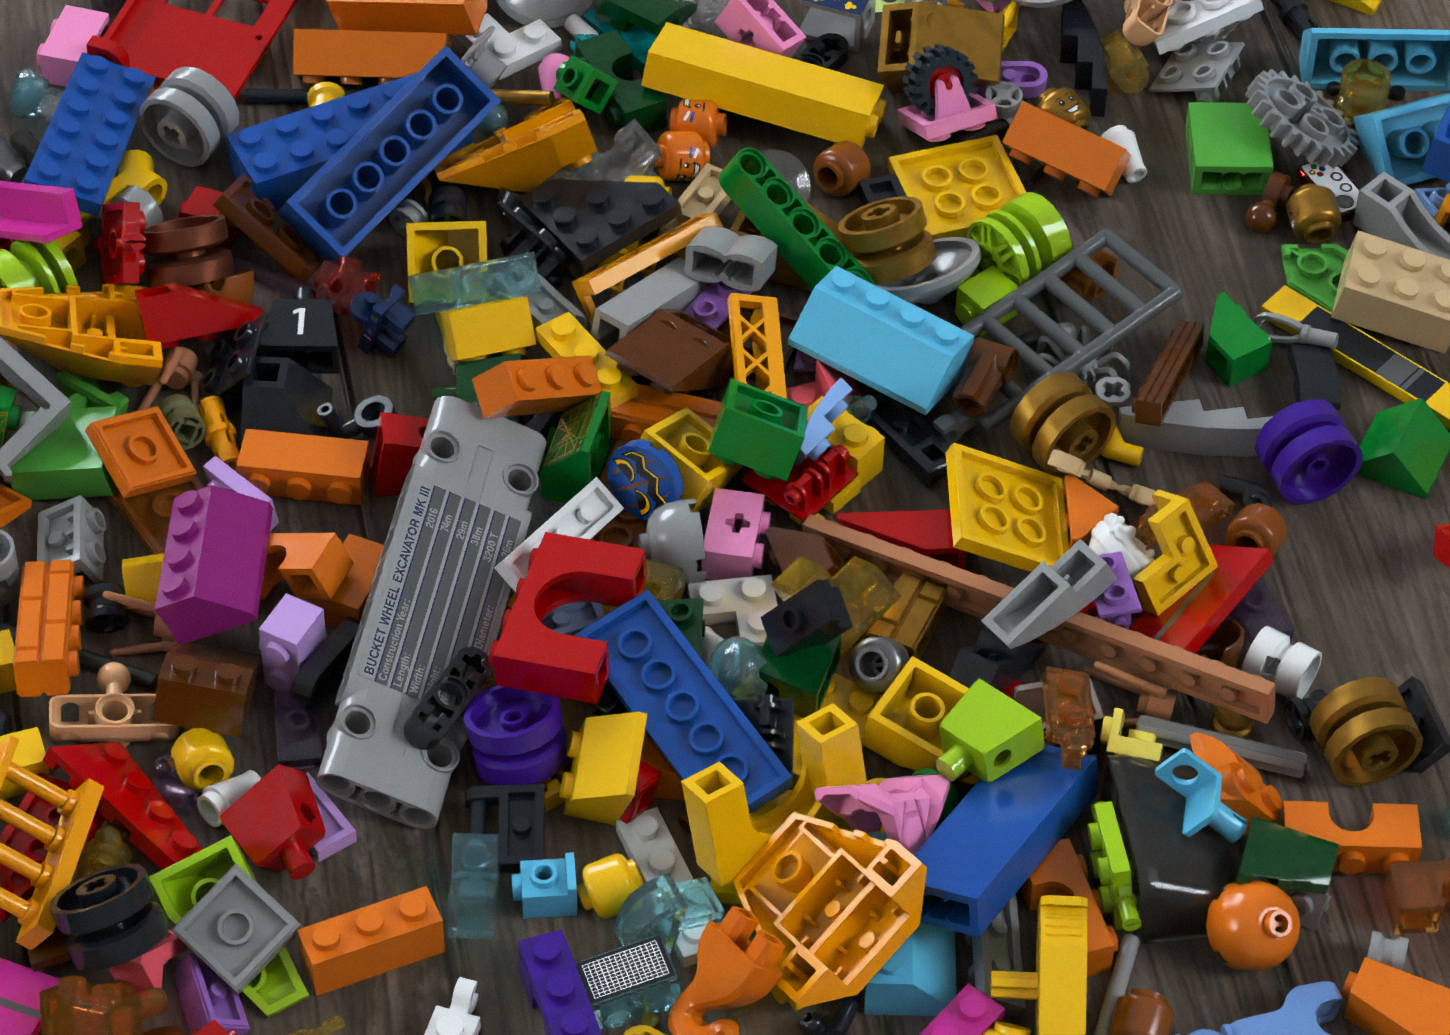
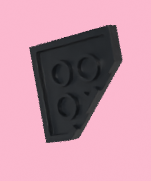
(598, 216)

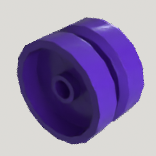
(1308, 451)
(515, 736)

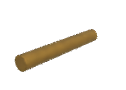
(525, 97)

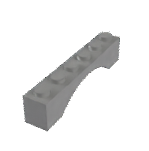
(1397, 214)

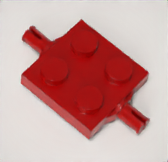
(121, 243)

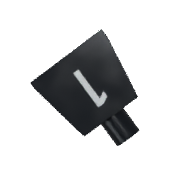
(303, 332)

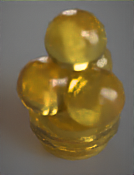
(106, 849)

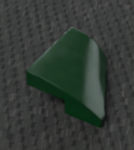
(645, 14)
(1286, 857)

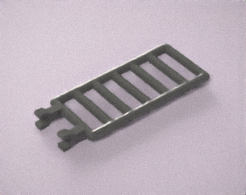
(954, 425)

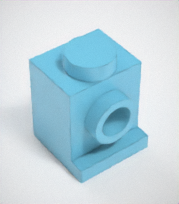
(546, 887)

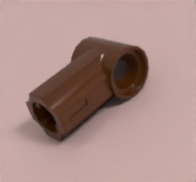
(987, 368)

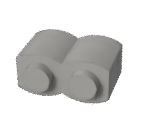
(735, 260)

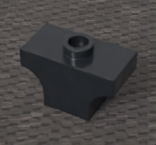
(807, 619)

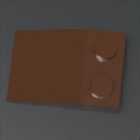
(206, 687)

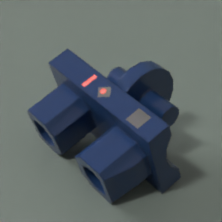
(383, 321)

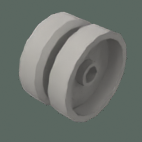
(188, 116)

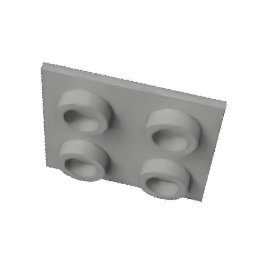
(1201, 69)

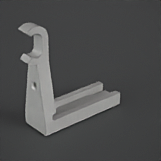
(52, 406)

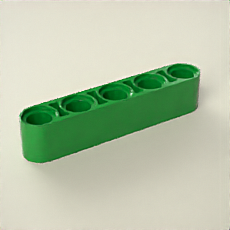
(785, 218)

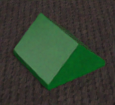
(1405, 448)

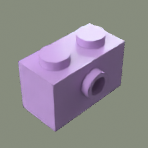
(289, 639)

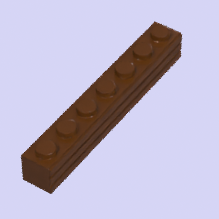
(1168, 373)

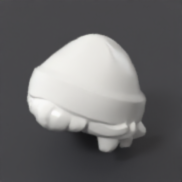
(1115, 536)

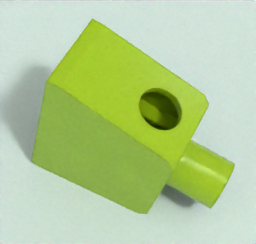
(987, 734)

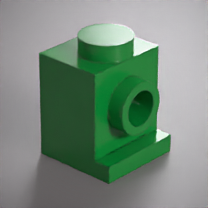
(577, 77)

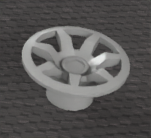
(482, 62)

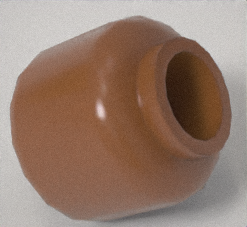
(841, 168)
(1257, 527)
(1141, 1014)

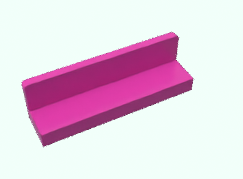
(37, 212)

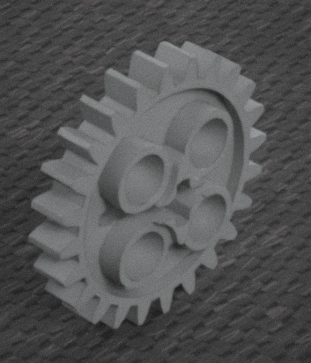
(1302, 118)

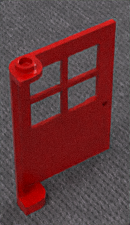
(168, 37)

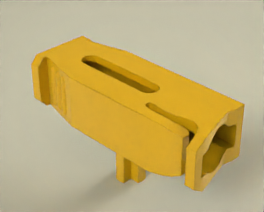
(1061, 968)

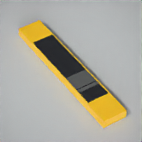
(1365, 354)

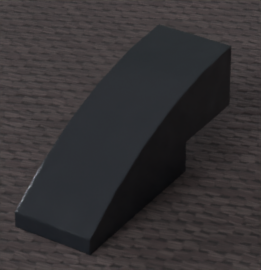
(995, 661)

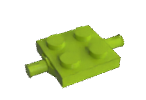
(1112, 867)

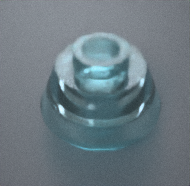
(27, 93)

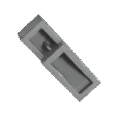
(1050, 596)

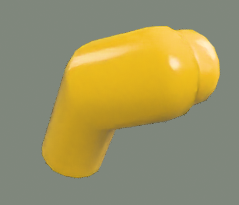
(1122, 451)

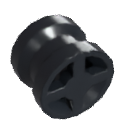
(104, 614)
(1298, 713)

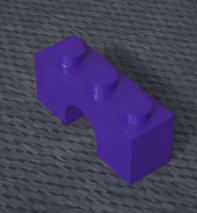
(555, 985)

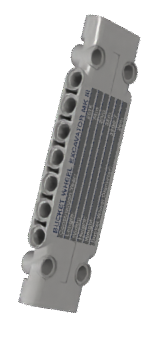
(427, 602)

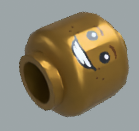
(1065, 105)
(1314, 213)

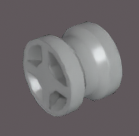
(1006, 98)
(1387, 950)

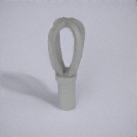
(1306, 333)

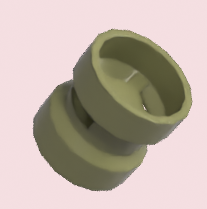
(183, 420)

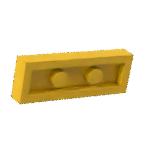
(568, 338)

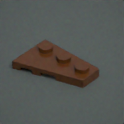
(265, 233)

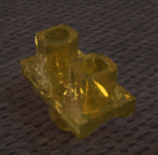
(1125, 63)

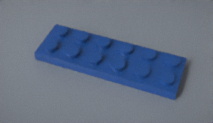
(91, 130)
(687, 707)

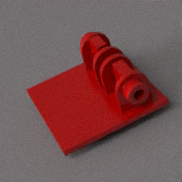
(809, 484)

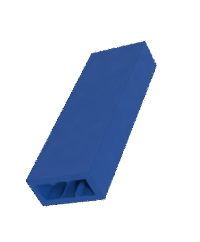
(1000, 839)

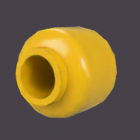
(202, 758)
(608, 884)

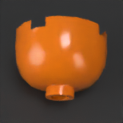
(1253, 925)

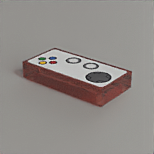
(1335, 179)

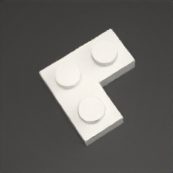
(519, 47)
(737, 601)

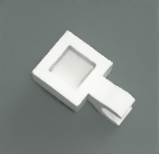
(457, 1018)

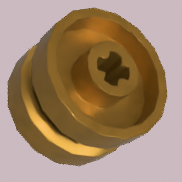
(889, 238)
(1063, 417)
(1365, 731)

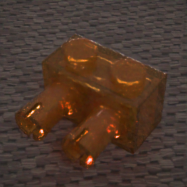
(99, 1009)

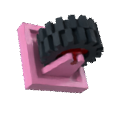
(943, 95)

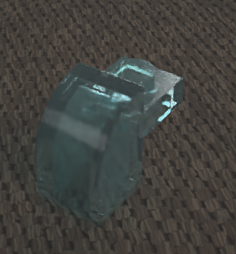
(473, 886)
(667, 909)

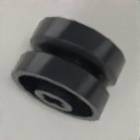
(109, 917)

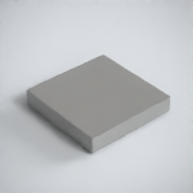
(237, 928)

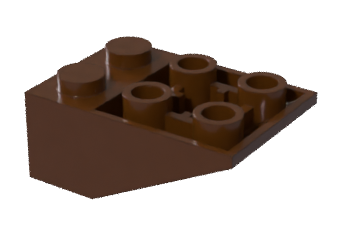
(675, 353)

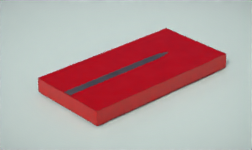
(1206, 605)

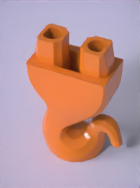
(728, 974)

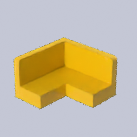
(1184, 557)

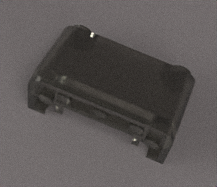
(1169, 872)

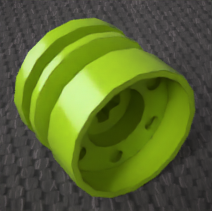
(1021, 237)
(35, 266)

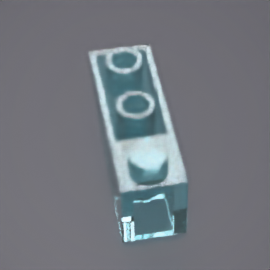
(474, 283)

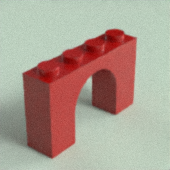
(558, 574)

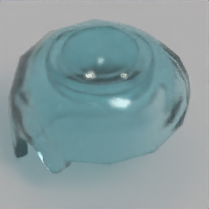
(737, 668)

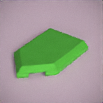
(1314, 271)

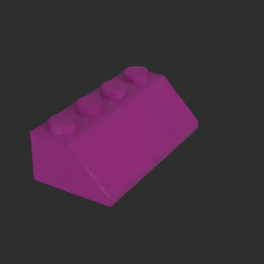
(213, 562)

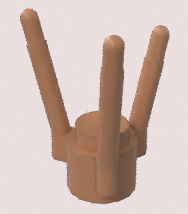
(176, 373)
(146, 609)
(1153, 699)

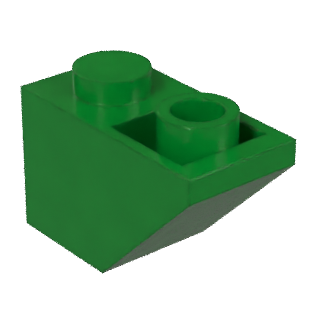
(1235, 343)

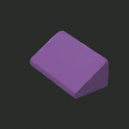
(207, 997)

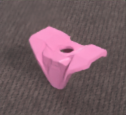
(903, 805)

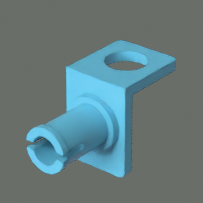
(1202, 797)

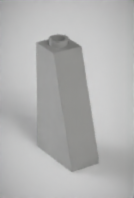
(661, 290)

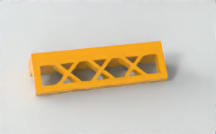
(641, 260)
(766, 342)

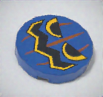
(643, 478)

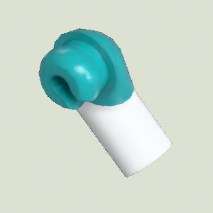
(579, 29)

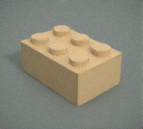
(1395, 292)

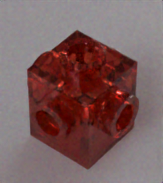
(342, 280)

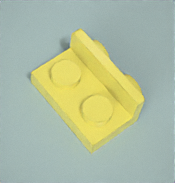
(1137, 743)

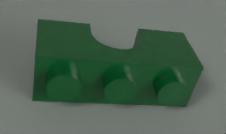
(629, 98)

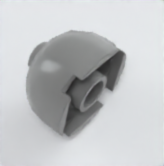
(676, 538)

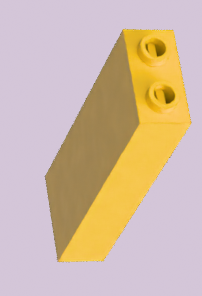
(764, 85)

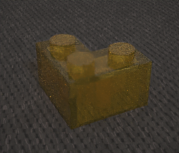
(861, 584)

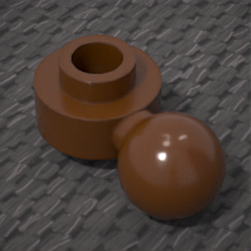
(1262, 215)

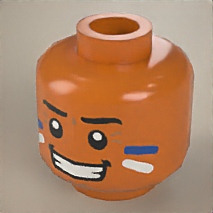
(699, 117)
(682, 155)

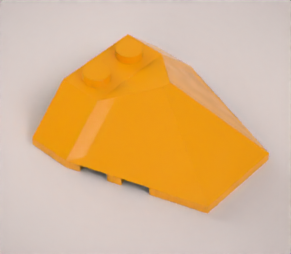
(524, 153)
(83, 332)
(834, 904)

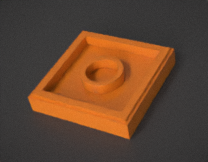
(140, 452)

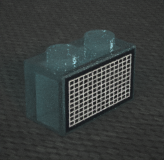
(630, 981)

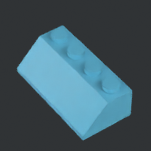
(1413, 56)
(1401, 136)
(881, 340)
(917, 976)

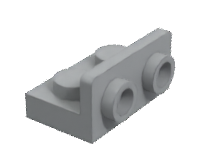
(75, 533)

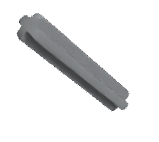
(1256, 753)

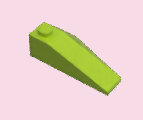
(189, 881)

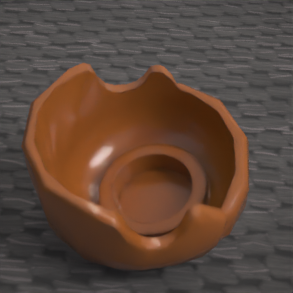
(237, 287)

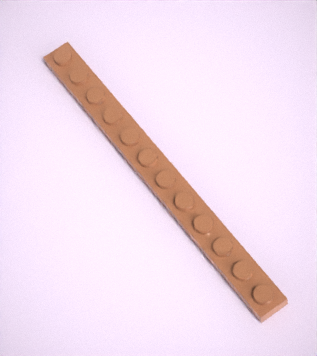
(1080, 634)

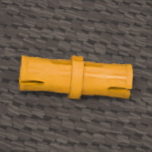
(220, 433)

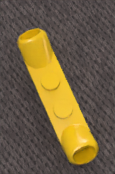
(135, 170)

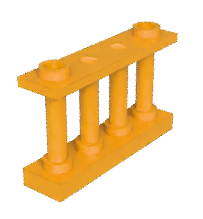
(62, 842)

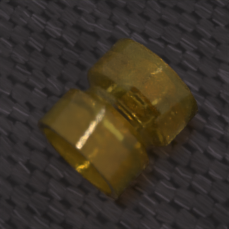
(1363, 88)

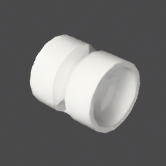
(1297, 665)

